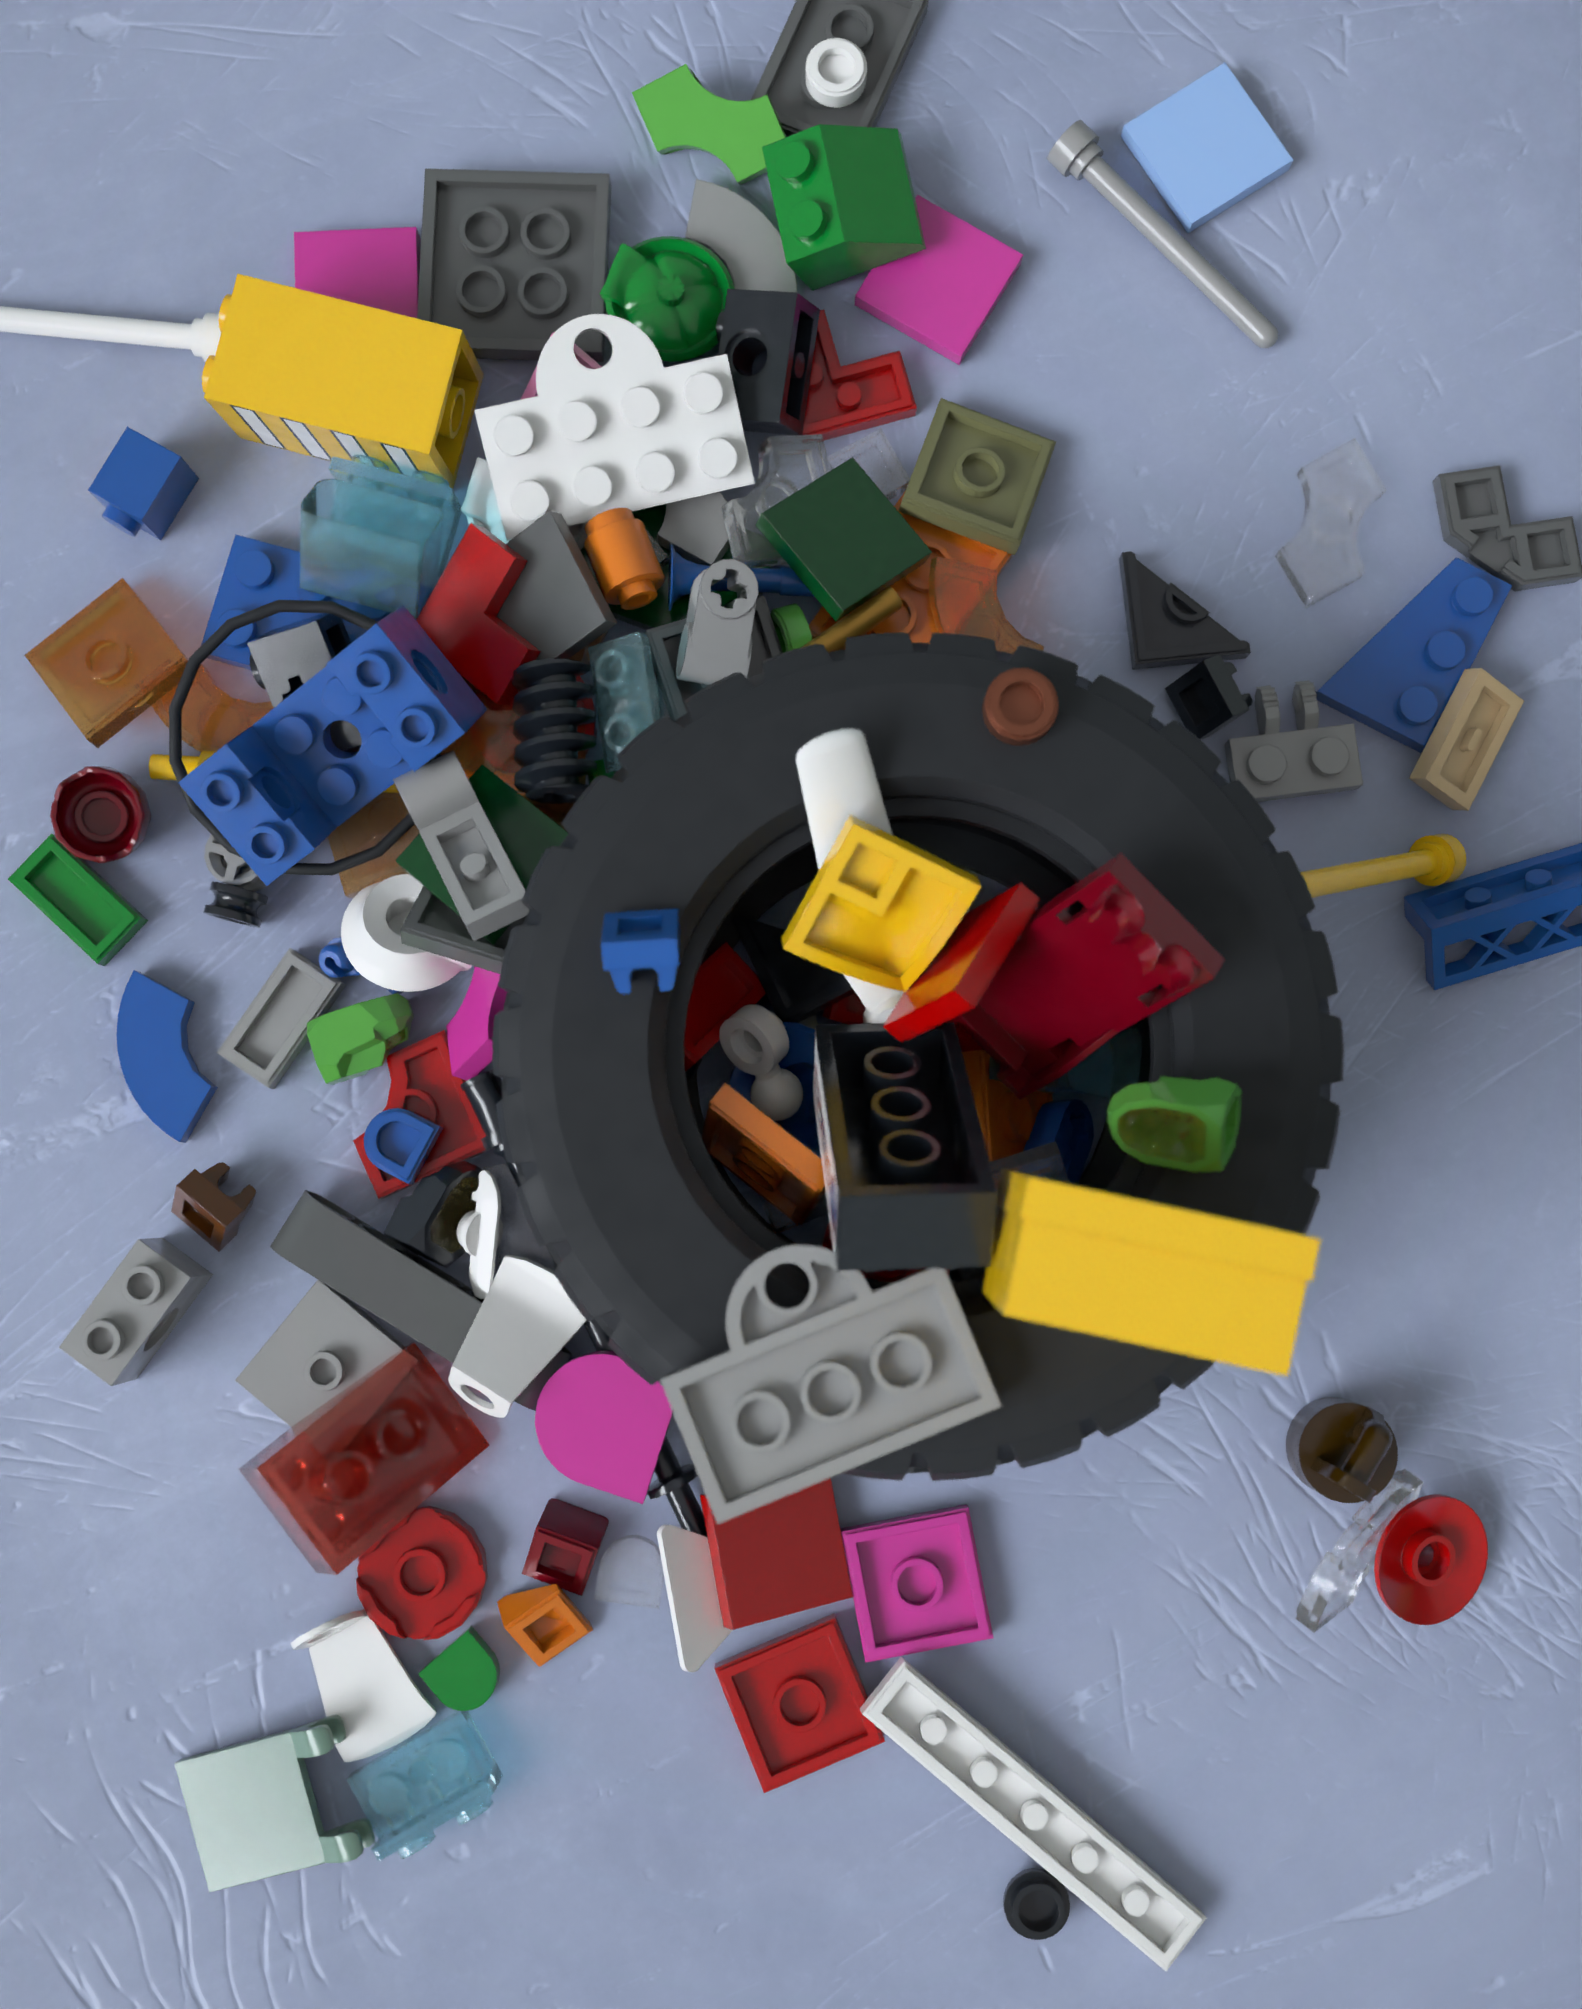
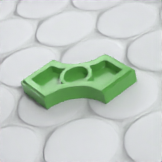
(688, 116)

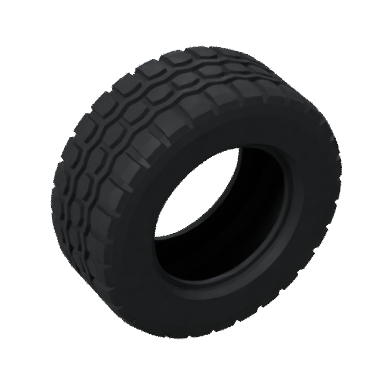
(720, 829)

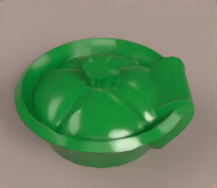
(669, 292)

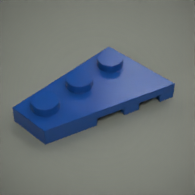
(1417, 658)

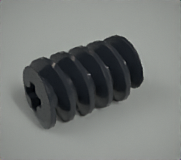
(550, 730)

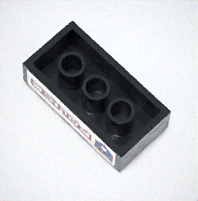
(901, 1150)

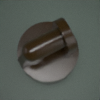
(1342, 1449)

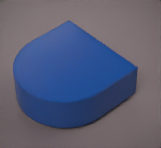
(400, 1142)

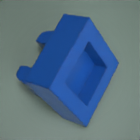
(641, 941)

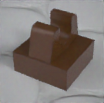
(208, 1209)

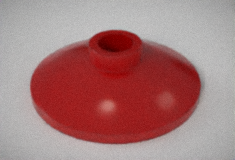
(1431, 1559)

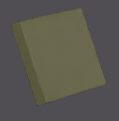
(977, 476)

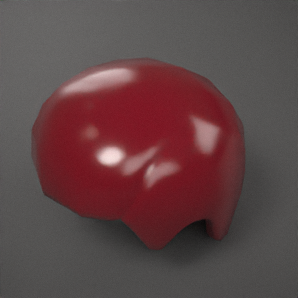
(100, 814)

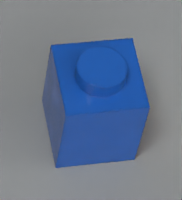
(142, 485)

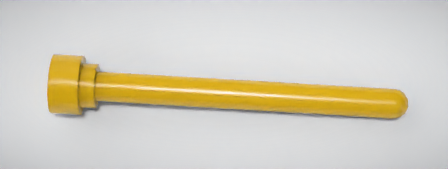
(1430, 861)

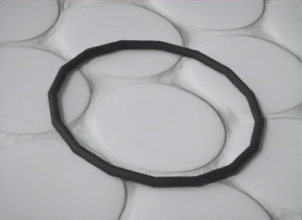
(181, 694)

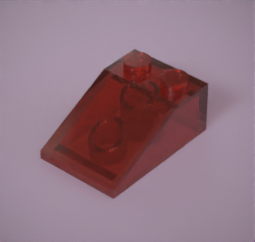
(364, 1460)

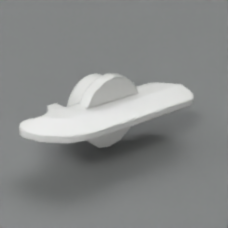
(481, 1233)

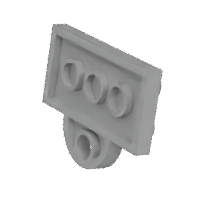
(824, 1379)

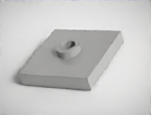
(316, 1354)

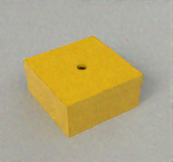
(1148, 1272)

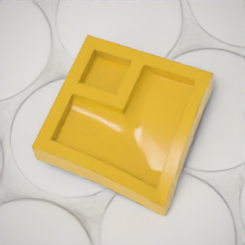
(879, 908)

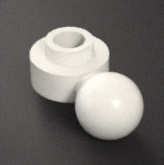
(756, 1044)

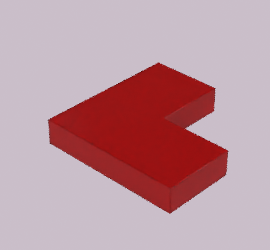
(854, 394)
(465, 609)

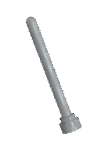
(1080, 155)

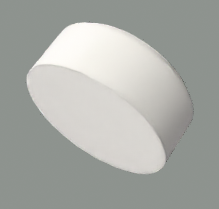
(836, 72)

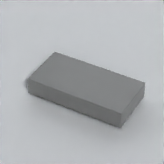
(277, 1019)

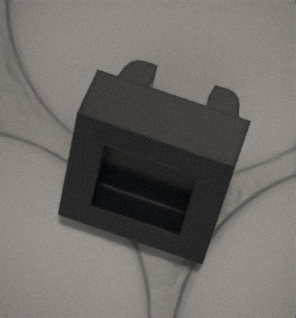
(1208, 697)

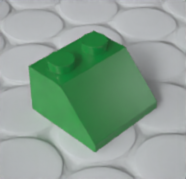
(842, 201)

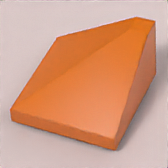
(543, 1621)

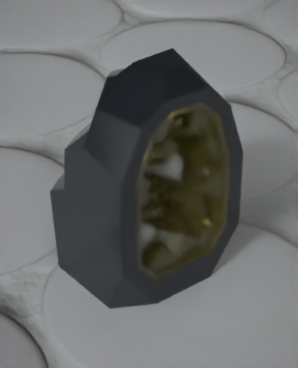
(430, 1216)

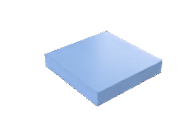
(1206, 147)

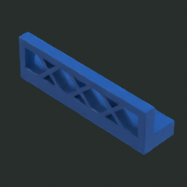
(1490, 906)

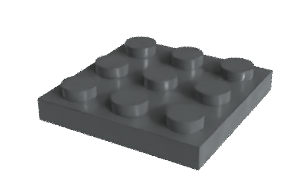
(514, 257)

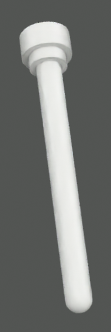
(200, 336)

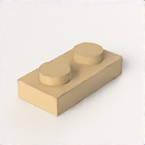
(1466, 739)

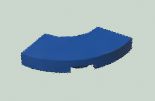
(157, 1056)

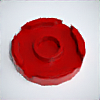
(423, 1575)

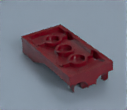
(1086, 976)

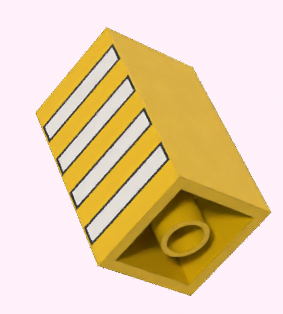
(342, 379)

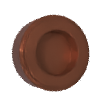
(1020, 706)

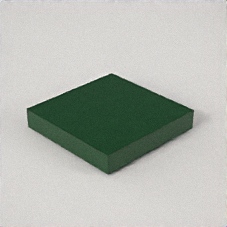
(843, 538)
(518, 825)

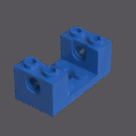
(285, 780)

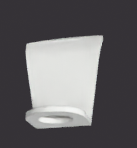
(514, 1335)
(364, 1685)

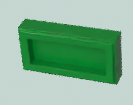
(78, 900)

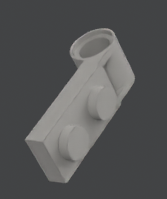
(463, 845)

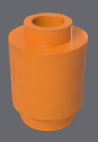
(623, 558)

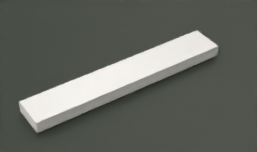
(1033, 1813)

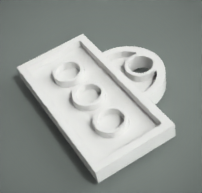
(613, 432)

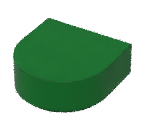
(463, 1672)

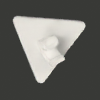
(691, 1595)

